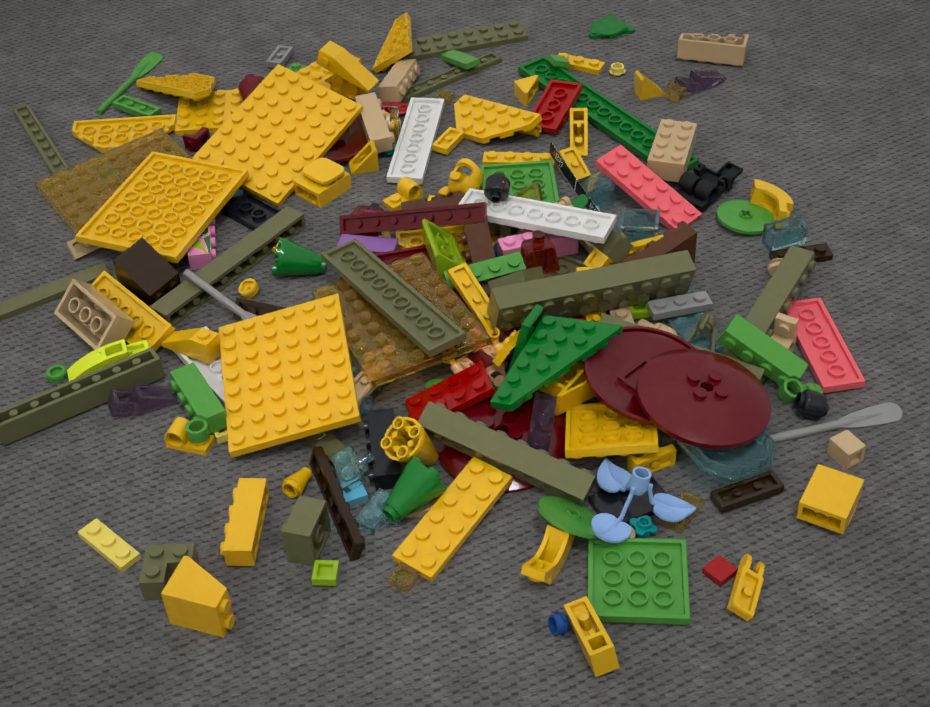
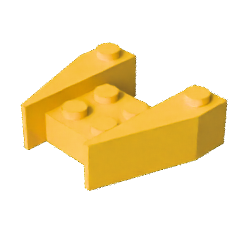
(349, 75)
(570, 389)

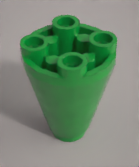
(296, 260)
(413, 490)

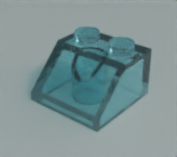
(601, 189)
(639, 223)

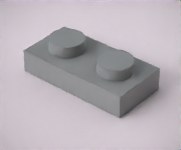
(279, 56)

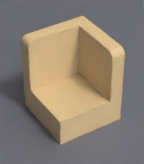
(846, 449)

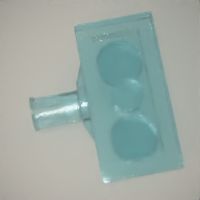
(350, 467)
(371, 516)

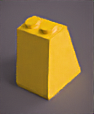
(197, 600)

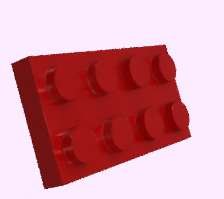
(556, 104)
(455, 392)

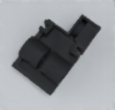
(706, 185)

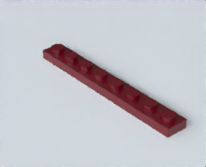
(412, 218)

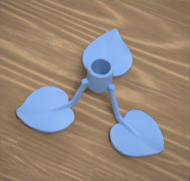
(613, 479)

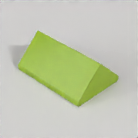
(441, 247)

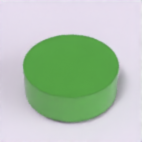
(56, 373)

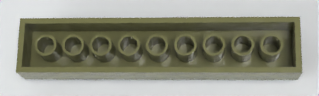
(592, 289)

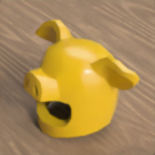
(460, 181)

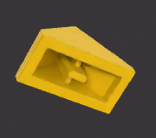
(645, 88)
(526, 89)
(365, 160)

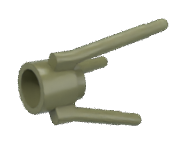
(705, 327)

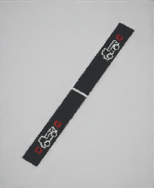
(570, 176)

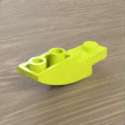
(105, 356)

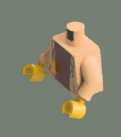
(485, 354)

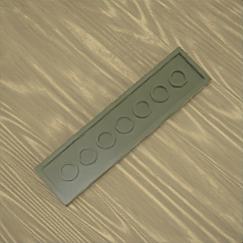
(467, 40)

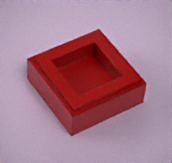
(719, 571)

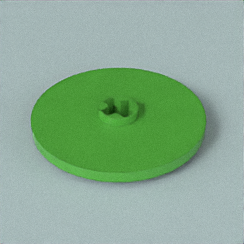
(743, 217)
(567, 516)

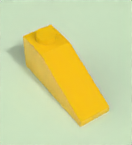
(579, 130)
(195, 343)
(592, 636)

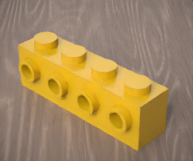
(245, 522)

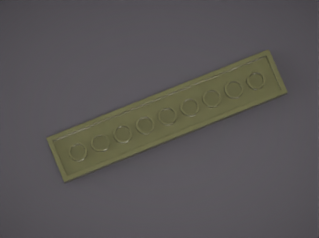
(394, 298)

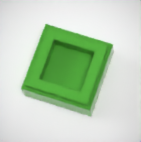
(558, 61)

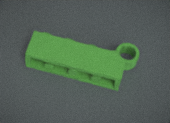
(764, 352)
(199, 403)

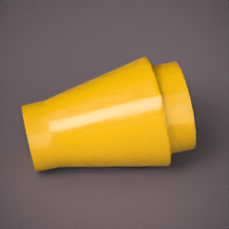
(296, 483)

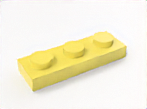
(109, 545)

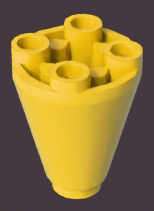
(408, 439)

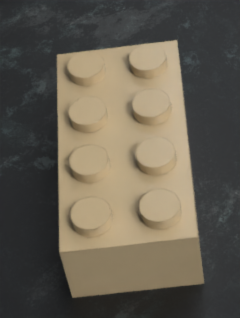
(672, 149)
(92, 315)

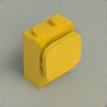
(322, 182)
(830, 499)

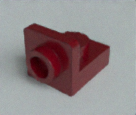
(195, 142)

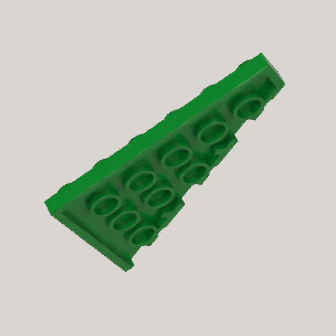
(549, 354)

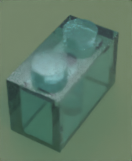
(785, 232)

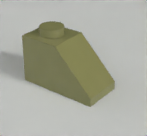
(615, 246)

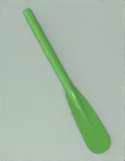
(149, 62)

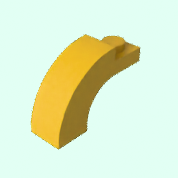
(771, 198)
(550, 556)

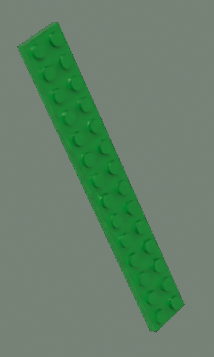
(601, 111)

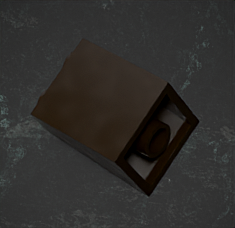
(145, 272)

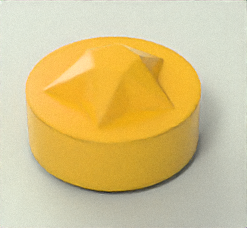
(248, 288)

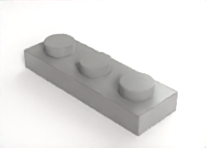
(679, 305)

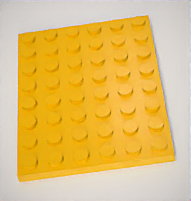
(280, 132)
(164, 202)
(287, 375)

